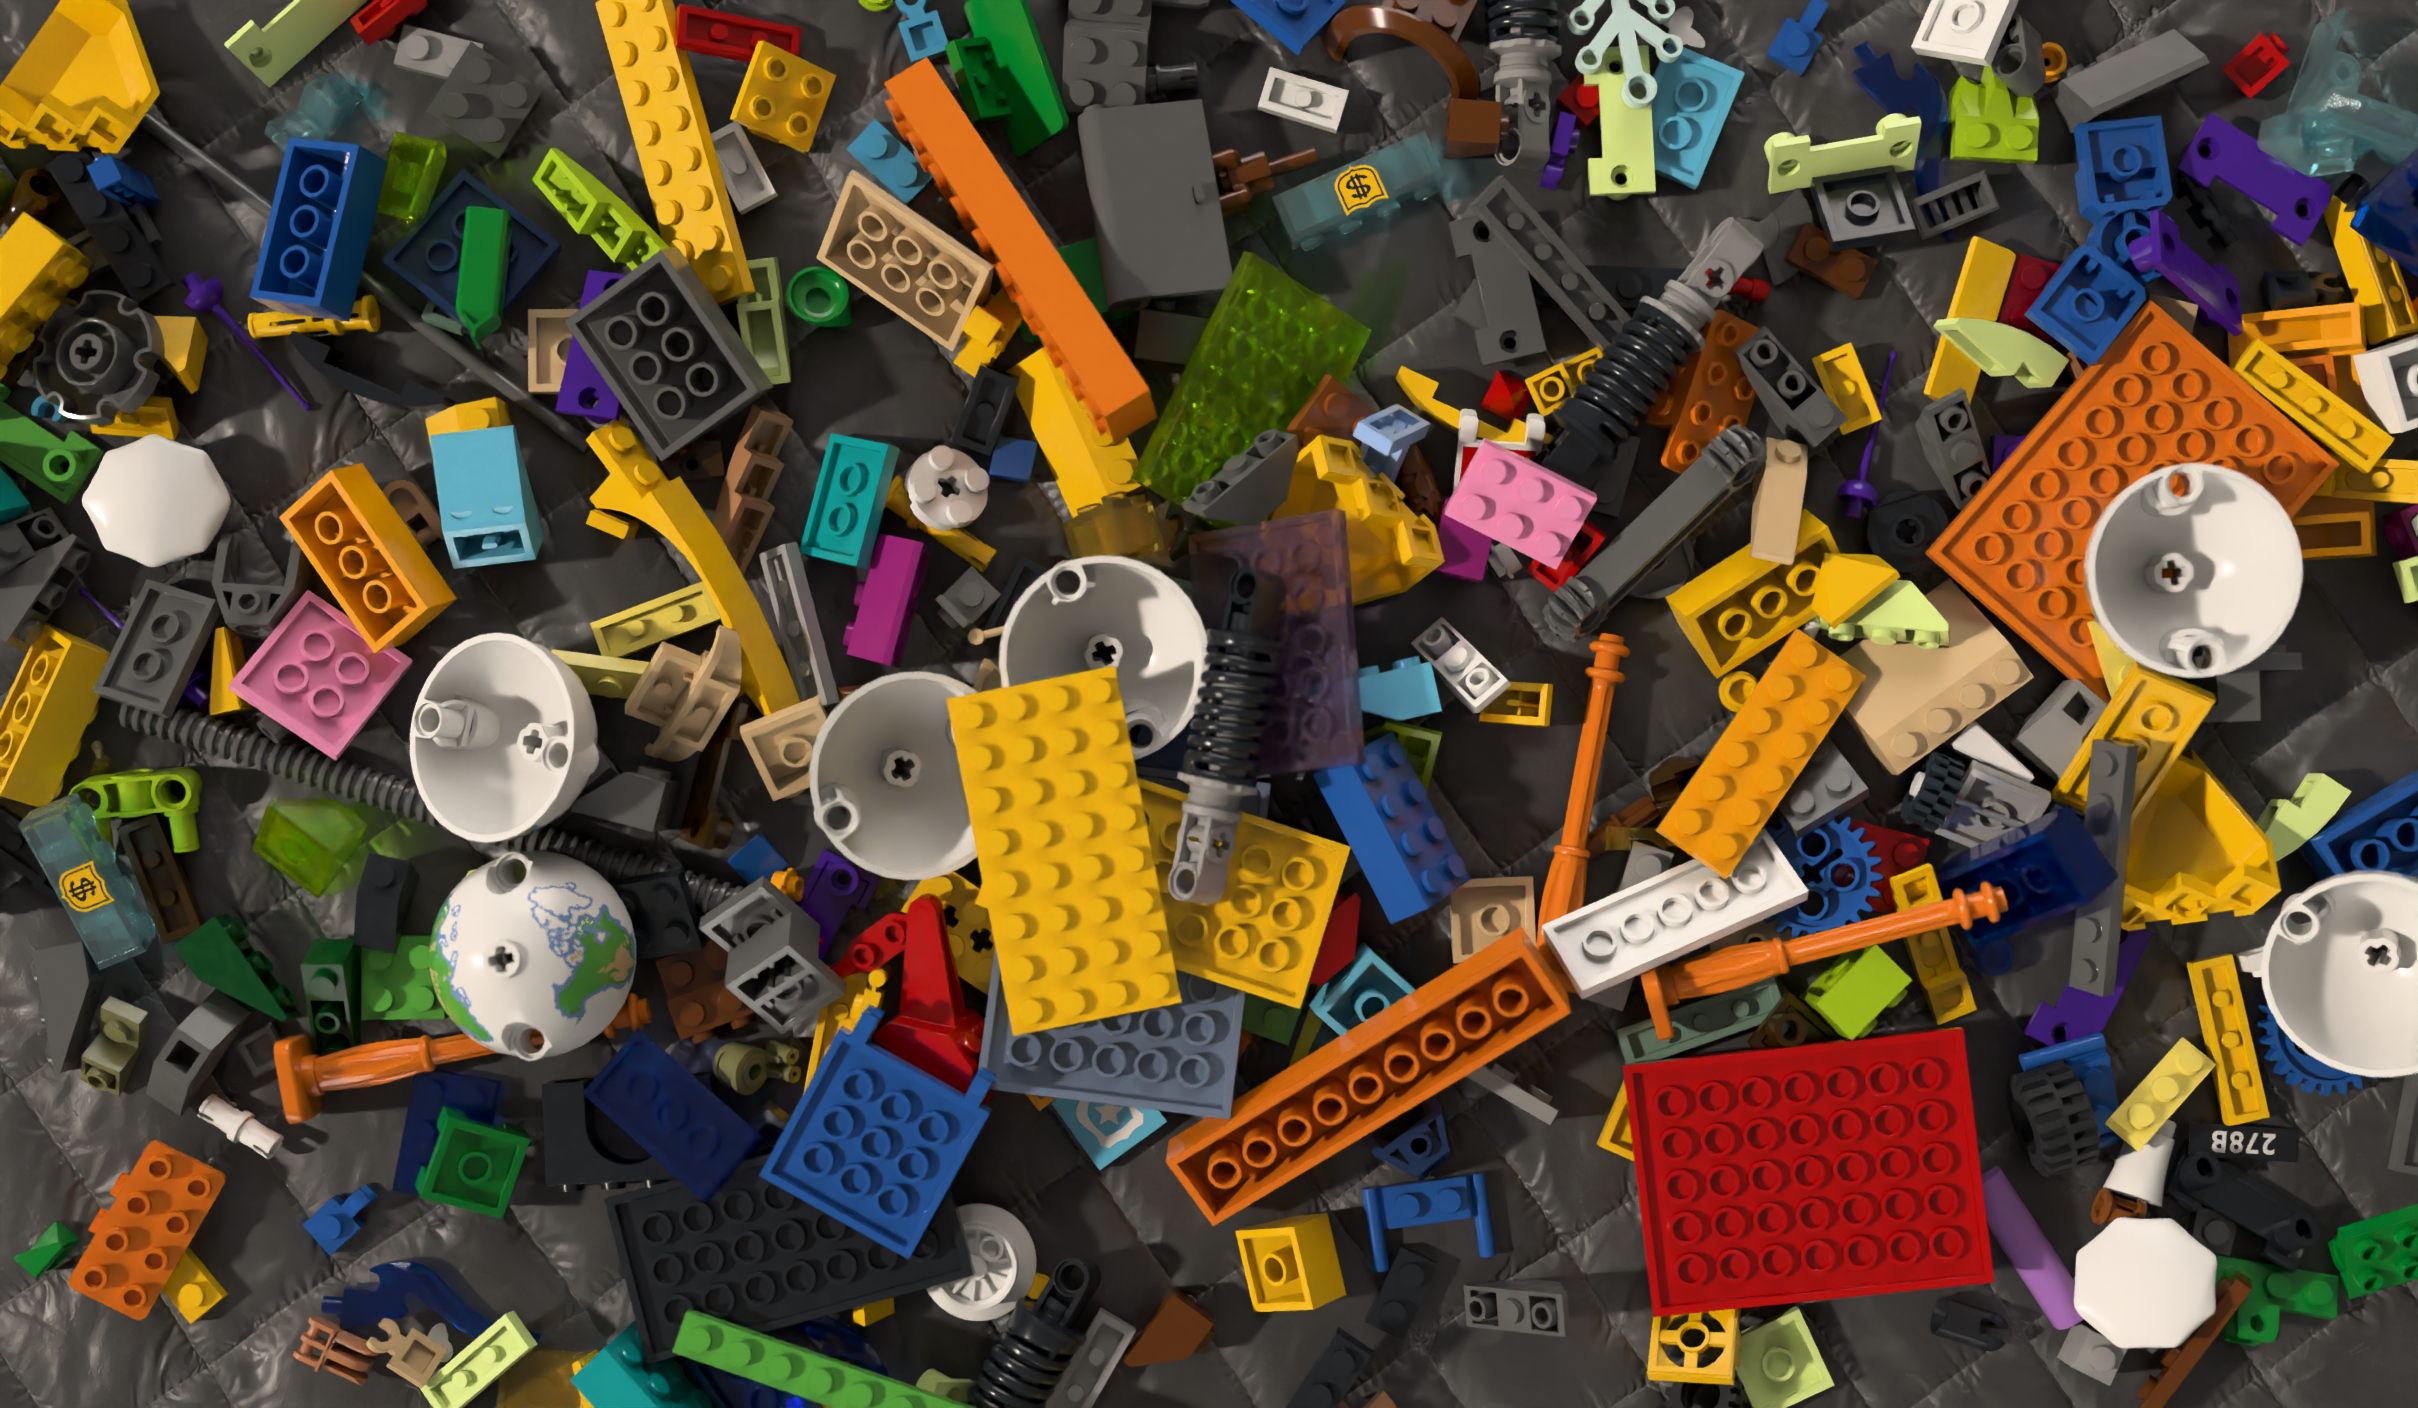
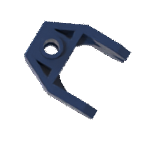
(1402, 1151)

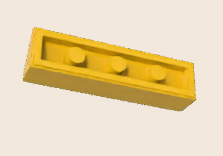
(2372, 279)
(1976, 297)

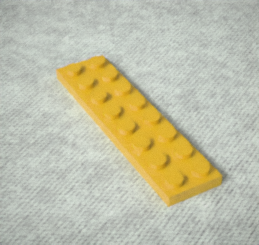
(675, 143)

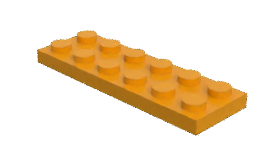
(1760, 753)

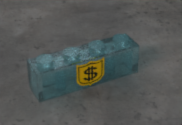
(1358, 191)
(88, 880)

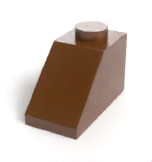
(1474, 128)
(1172, 1332)

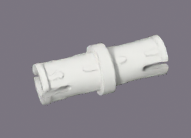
(240, 1126)

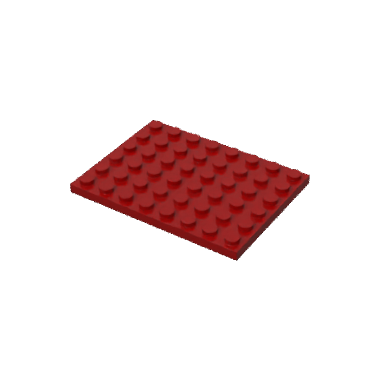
(1808, 1172)

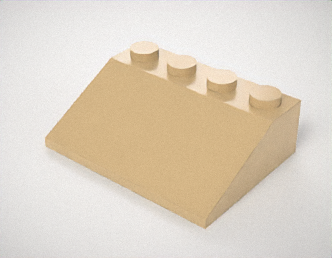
(904, 261)
(1926, 696)

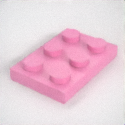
(1520, 503)

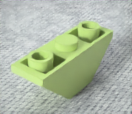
(1894, 616)

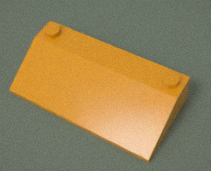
(2323, 525)

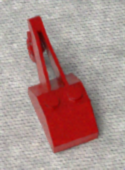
(933, 1022)

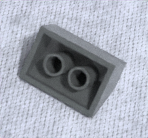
(2125, 77)

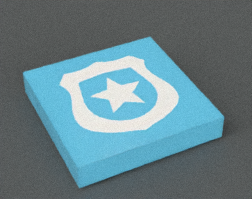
(1107, 1128)

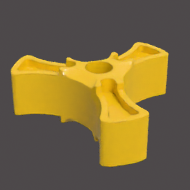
(988, 332)

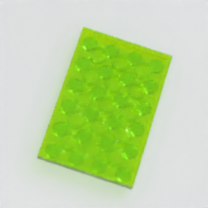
(1246, 376)

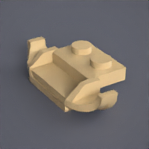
(687, 694)

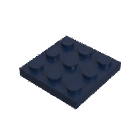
(432, 248)

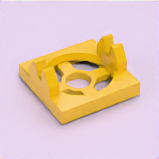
(1719, 1372)

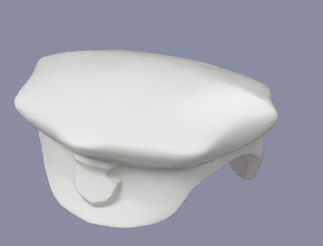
(156, 501)
(2145, 1283)

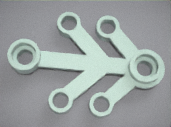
(1626, 25)

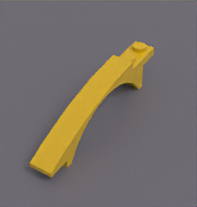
(644, 491)

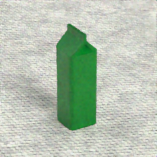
(483, 270)

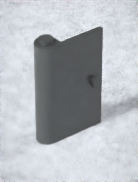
(1143, 202)

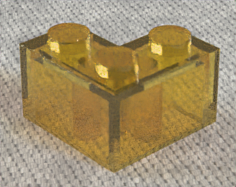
(1115, 528)

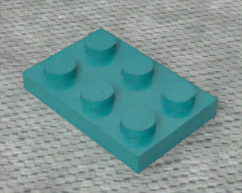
(849, 500)

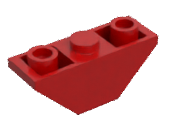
(1338, 940)

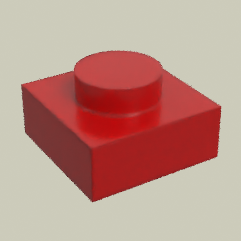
(1581, 101)

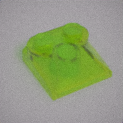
(411, 177)

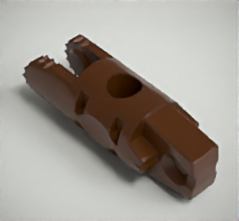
(1419, 486)

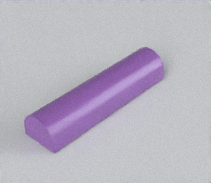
(2029, 1250)

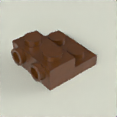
(699, 993)

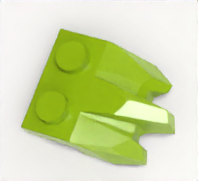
(1992, 122)

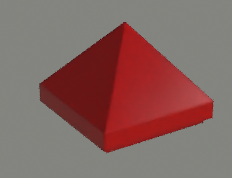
(1506, 397)

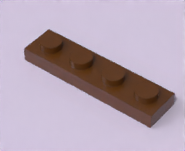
(2181, 1359)

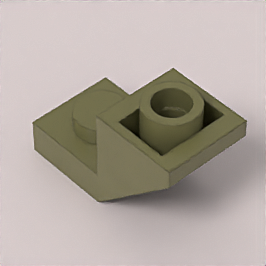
(116, 1048)

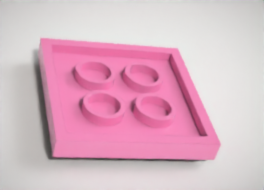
(319, 676)

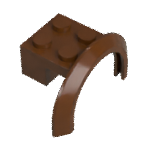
(1428, 23)

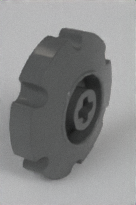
(98, 357)

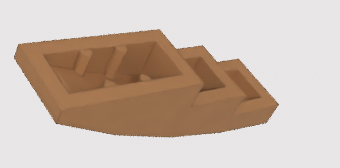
(750, 478)

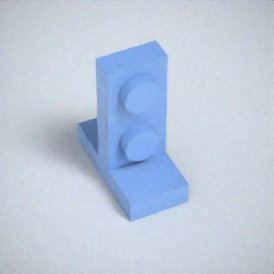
(1388, 438)

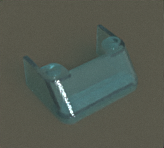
(2332, 106)

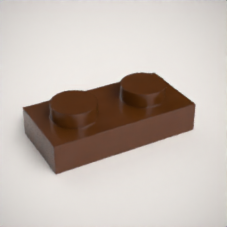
(1841, 270)

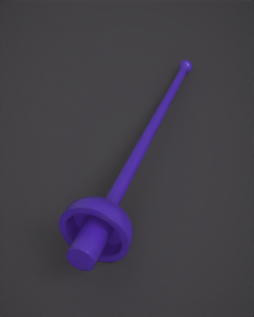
(206, 297)
(1858, 492)
(198, 680)

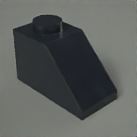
(384, 902)

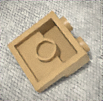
(784, 746)

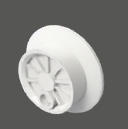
(1002, 1264)

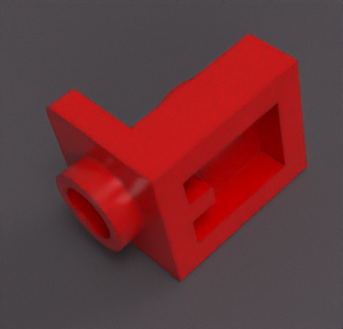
(2258, 63)

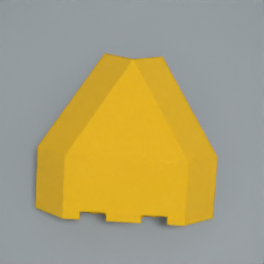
(79, 81)
(1385, 538)
(2195, 853)

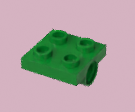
(2377, 1252)

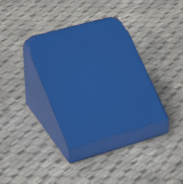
(1013, 459)
(757, 859)

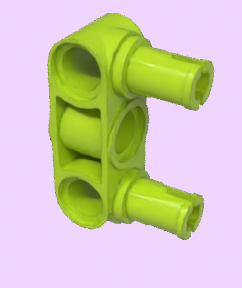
(145, 793)

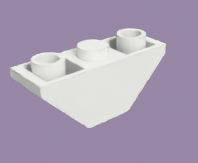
(1460, 666)

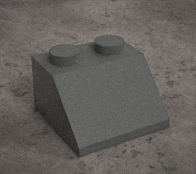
(634, 799)

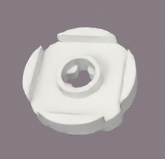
(962, 473)

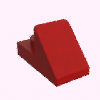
(1580, 550)

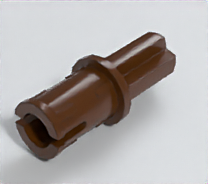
(1633, 816)

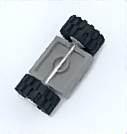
(1972, 803)

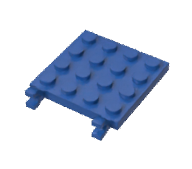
(877, 1138)

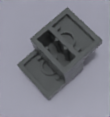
(1106, 53)
(2239, 690)
(772, 955)

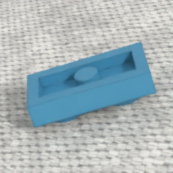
(890, 162)

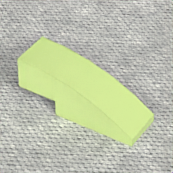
(764, 320)
(2004, 350)
(2310, 808)

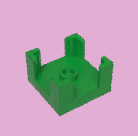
(473, 1164)

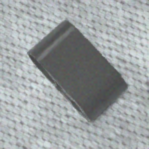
(2020, 58)

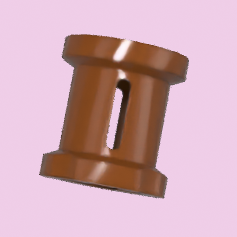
(2109, 1207)

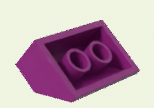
(887, 600)

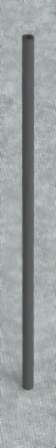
(378, 290)

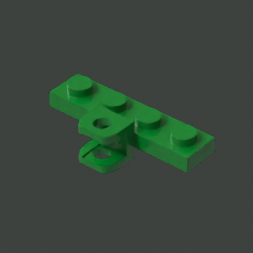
(2273, 1292)

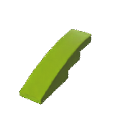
(596, 210)

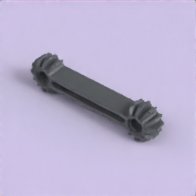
(1721, 469)

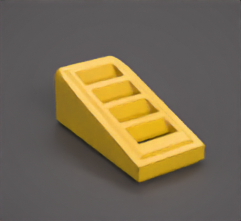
(227, 663)

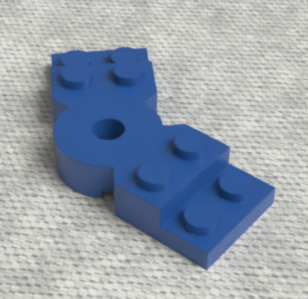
(2117, 186)

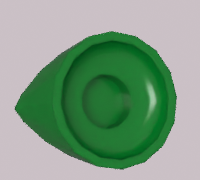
(819, 297)

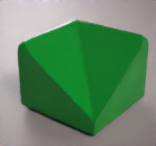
(48, 1250)

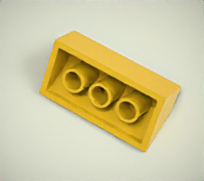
(1079, 458)
(1751, 600)
(47, 715)

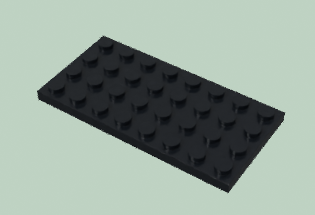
(762, 1257)

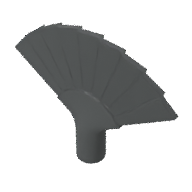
(1778, 233)

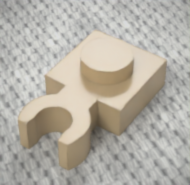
(412, 1356)

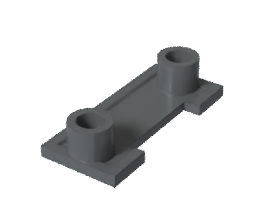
(1504, 295)

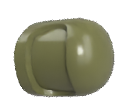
(748, 1066)

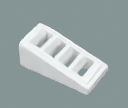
(1980, 746)

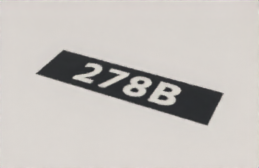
(2244, 1142)

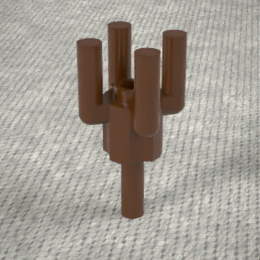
(1252, 175)

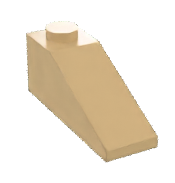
(1778, 501)

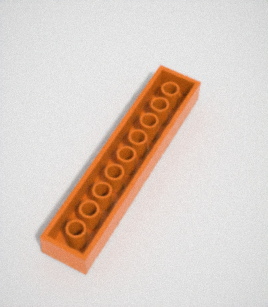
(1020, 252)
(1368, 1076)

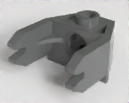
(256, 609)

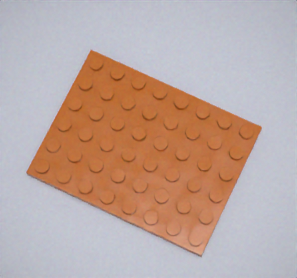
(2138, 409)

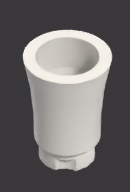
(2143, 1172)

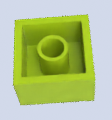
(1856, 990)

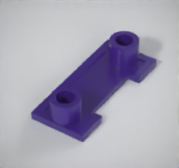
(2266, 180)
(2209, 287)
(581, 380)
(829, 900)
(2084, 1012)

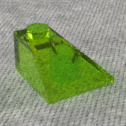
(309, 840)

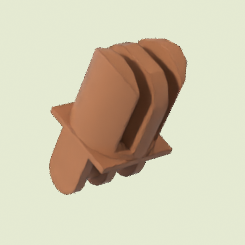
(342, 1352)

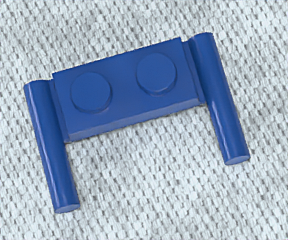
(2092, 1067)
(1427, 1203)

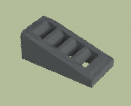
(1982, 193)

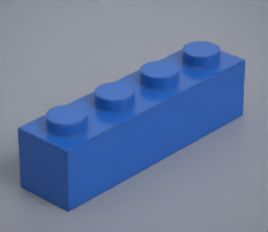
(122, 182)

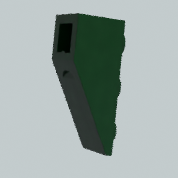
(227, 961)
(333, 994)

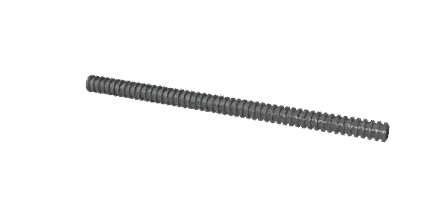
(391, 793)

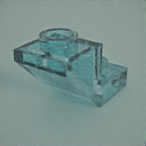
(320, 112)
(2289, 141)

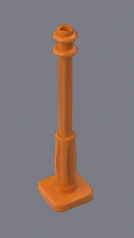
(1568, 871)
(1756, 961)
(307, 1076)

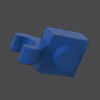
(1797, 40)
(339, 1220)

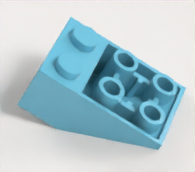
(485, 497)
(1399, 693)

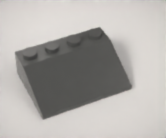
(668, 353)

